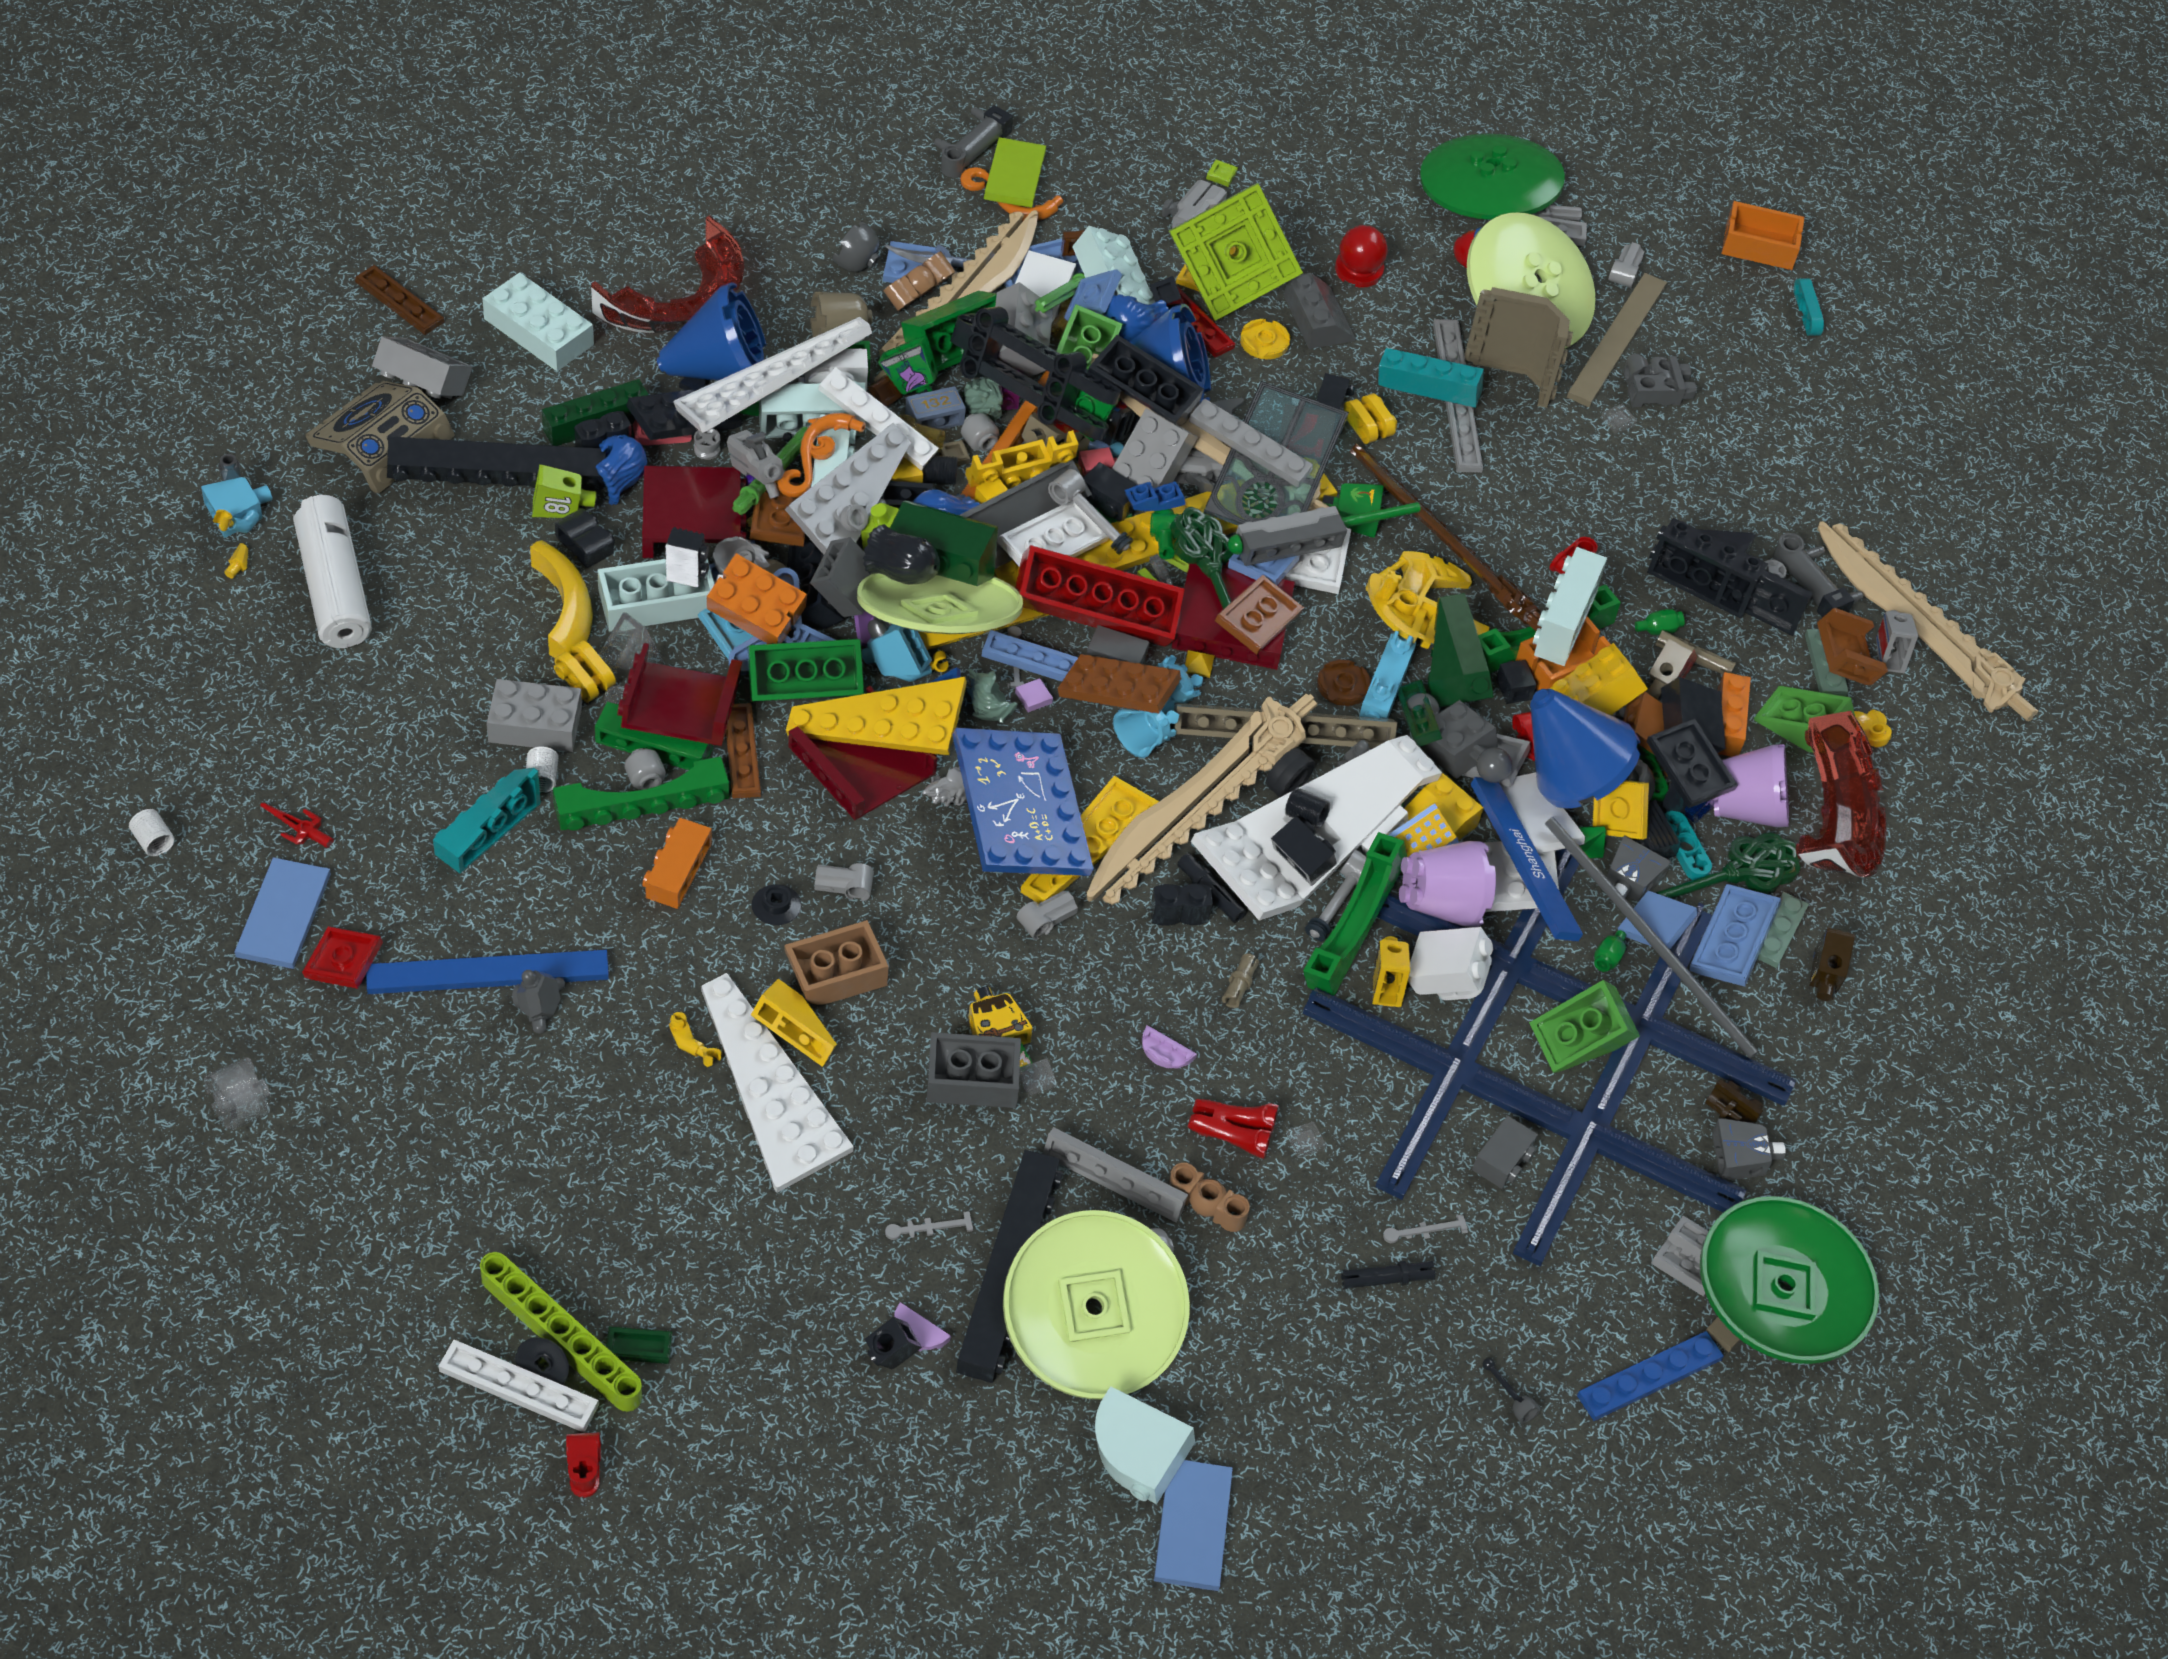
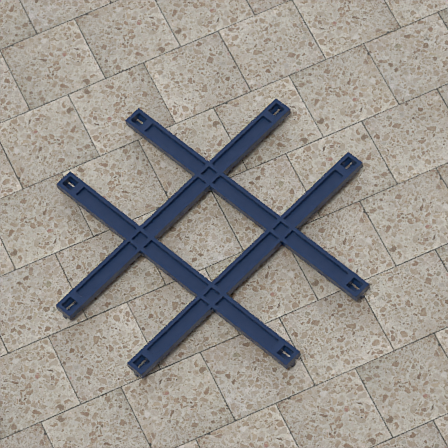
(1586, 1131)

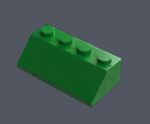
(940, 323)

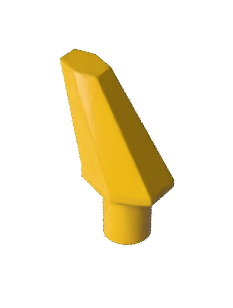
(237, 561)

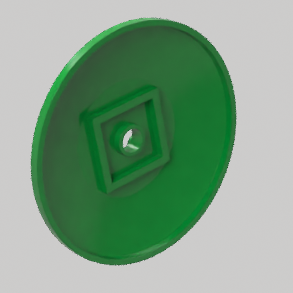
(1492, 176)
(1818, 1256)

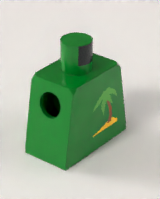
(1356, 500)

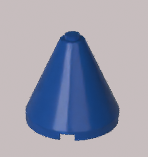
(716, 339)
(1178, 345)
(1578, 749)

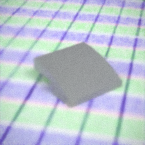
(1681, 1254)

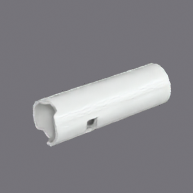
(332, 572)

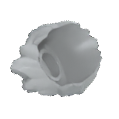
(729, 547)
(947, 789)

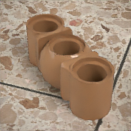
(919, 281)
(1222, 1201)

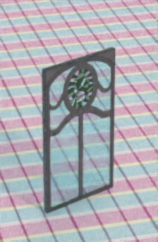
(1298, 423)

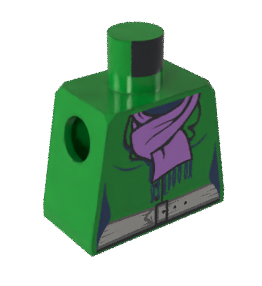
(910, 366)

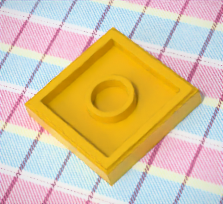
(1624, 811)

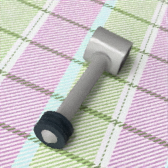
(1068, 489)
(1352, 869)

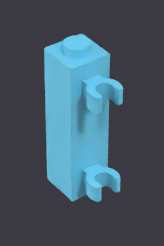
(1388, 677)

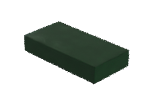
(640, 1344)

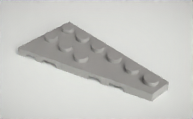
(855, 481)

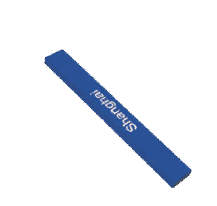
(1527, 860)

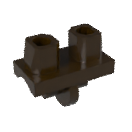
(1732, 1104)

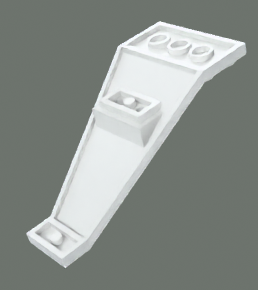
(1360, 800)

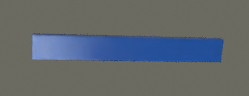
(484, 971)

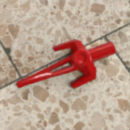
(304, 829)

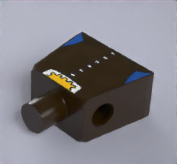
(1831, 962)

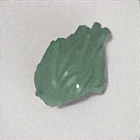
(983, 397)
(987, 699)

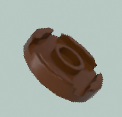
(1343, 682)

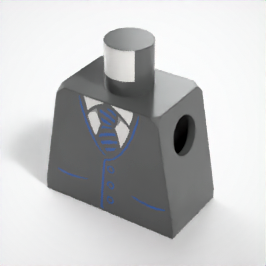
(1636, 869)
(1744, 1149)

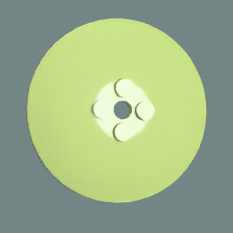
(1518, 246)
(941, 604)
(1131, 1277)

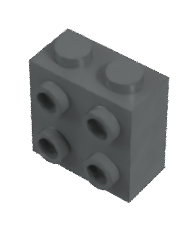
(840, 576)

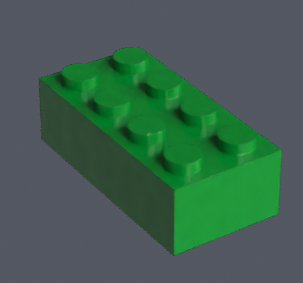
(805, 670)

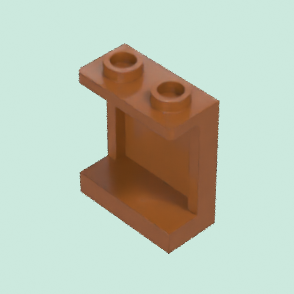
(1847, 647)
(1645, 718)

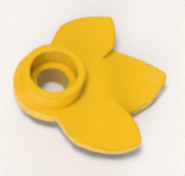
(1875, 727)

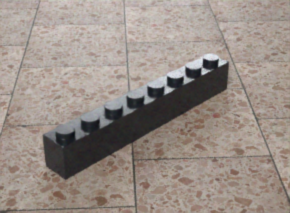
(487, 462)
(1023, 1216)

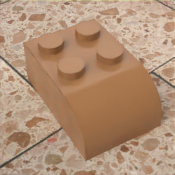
(838, 963)

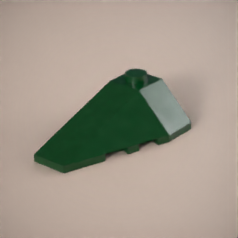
(1457, 655)

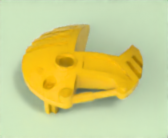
(1403, 600)

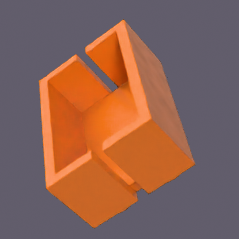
(1763, 235)
(756, 601)
(1547, 672)

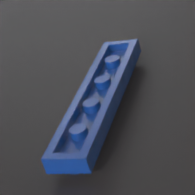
(1650, 1376)

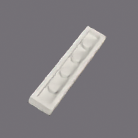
(875, 415)
(518, 1386)

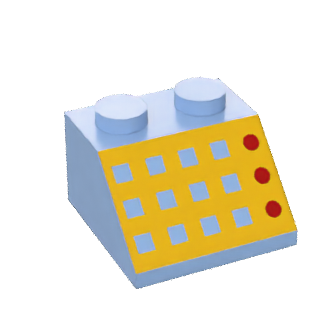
(1425, 831)

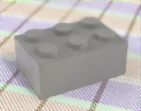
(1020, 306)
(421, 367)
(1154, 451)
(534, 715)

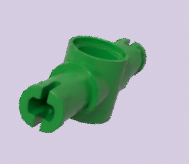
(1160, 529)

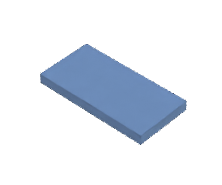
(282, 913)
(1735, 935)
(1194, 1526)

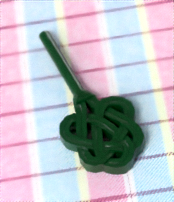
(1203, 543)
(1757, 872)

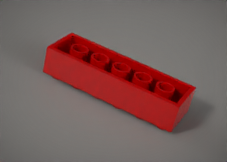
(1099, 595)

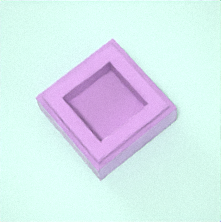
(1034, 695)

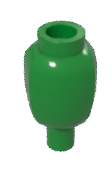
(1660, 620)
(1610, 951)

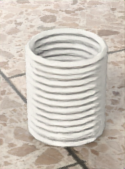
(546, 762)
(148, 826)

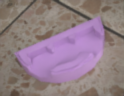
(1164, 1050)
(925, 1332)

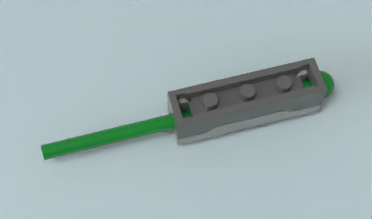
(1302, 532)

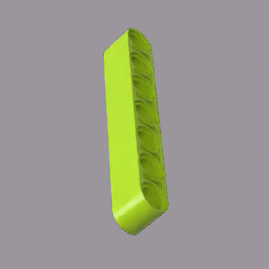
(557, 1318)

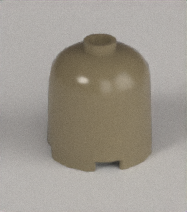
(837, 309)

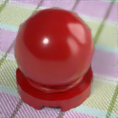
(1361, 256)

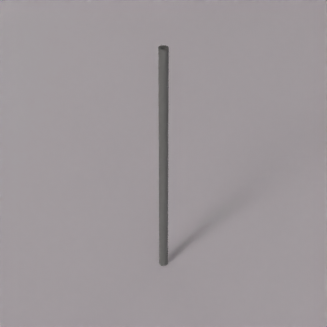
(1652, 938)

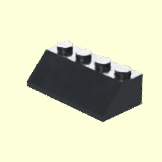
(1148, 380)
(804, 562)

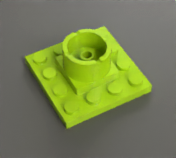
(1261, 254)

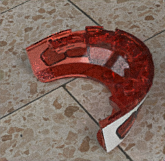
(720, 264)
(1853, 821)

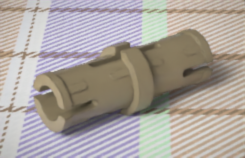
(1240, 980)

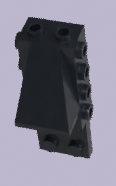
(1723, 564)

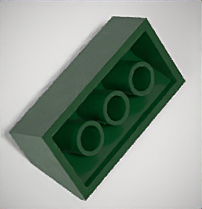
(963, 544)

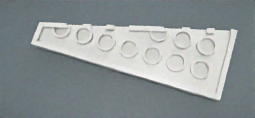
(738, 391)
(784, 1112)

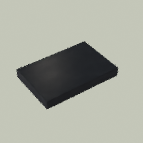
(1691, 763)

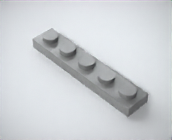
(1251, 443)
(1115, 1175)

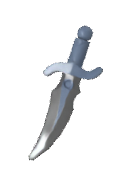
(922, 256)

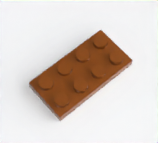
(1119, 683)

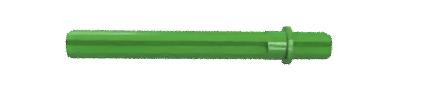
(1058, 295)
(751, 494)

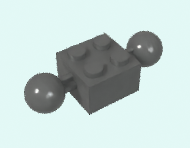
(1465, 742)

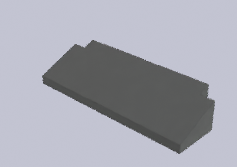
(1020, 505)

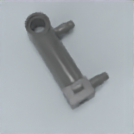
(957, 156)
(1810, 576)

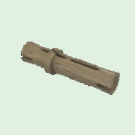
(1704, 657)

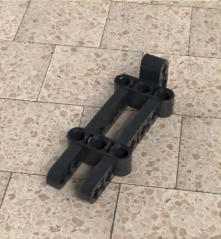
(981, 339)

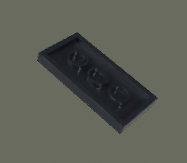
(661, 420)

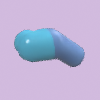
(1115, 448)

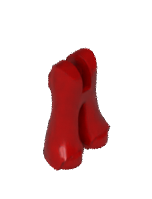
(1239, 1125)

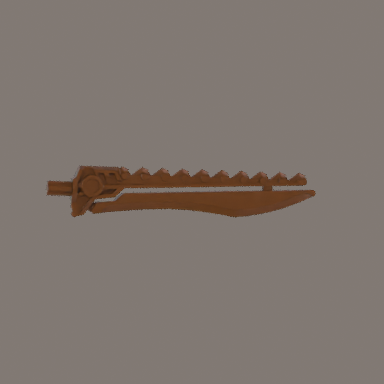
(1503, 589)

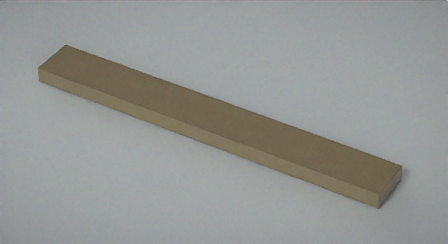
(1616, 340)

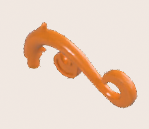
(1044, 211)
(821, 452)

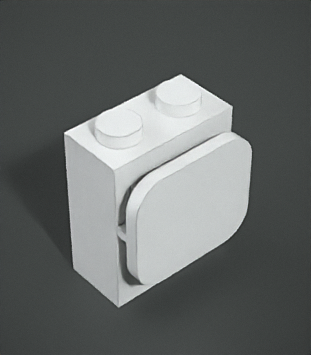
(849, 361)
(1451, 963)

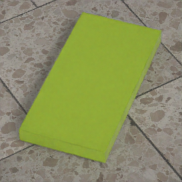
(1015, 172)

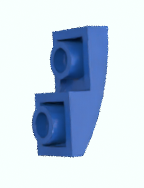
(1146, 498)

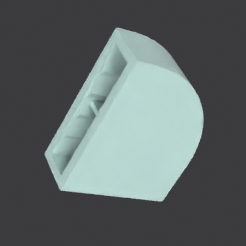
(1140, 1444)

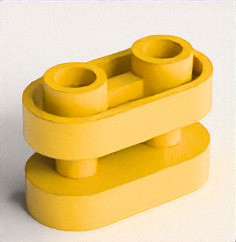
(1370, 418)
(584, 670)

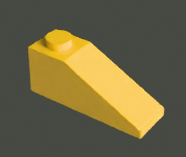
(794, 1020)

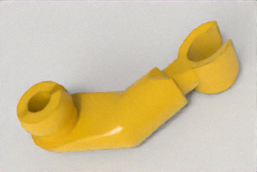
(685, 1041)

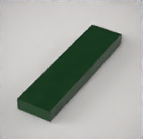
(1419, 719)

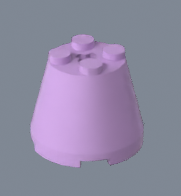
(1760, 789)
(1450, 882)

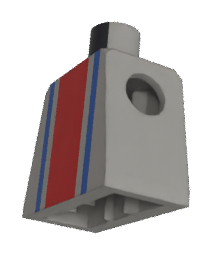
(1900, 631)

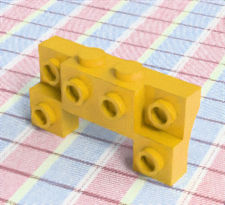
(1022, 461)

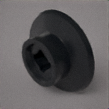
(778, 912)
(530, 1358)

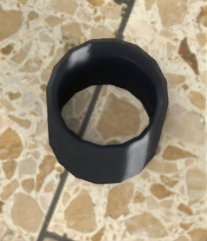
(941, 470)
(1307, 807)

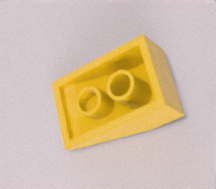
(1454, 804)

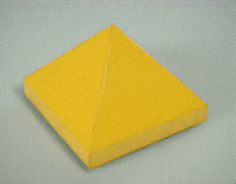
(1199, 663)

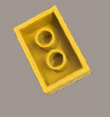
(1603, 681)

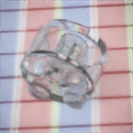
(237, 1093)

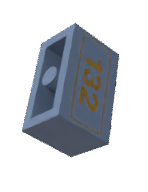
(937, 408)

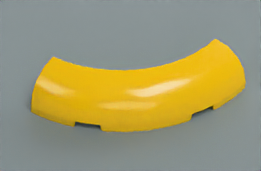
(577, 611)

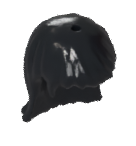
(900, 556)

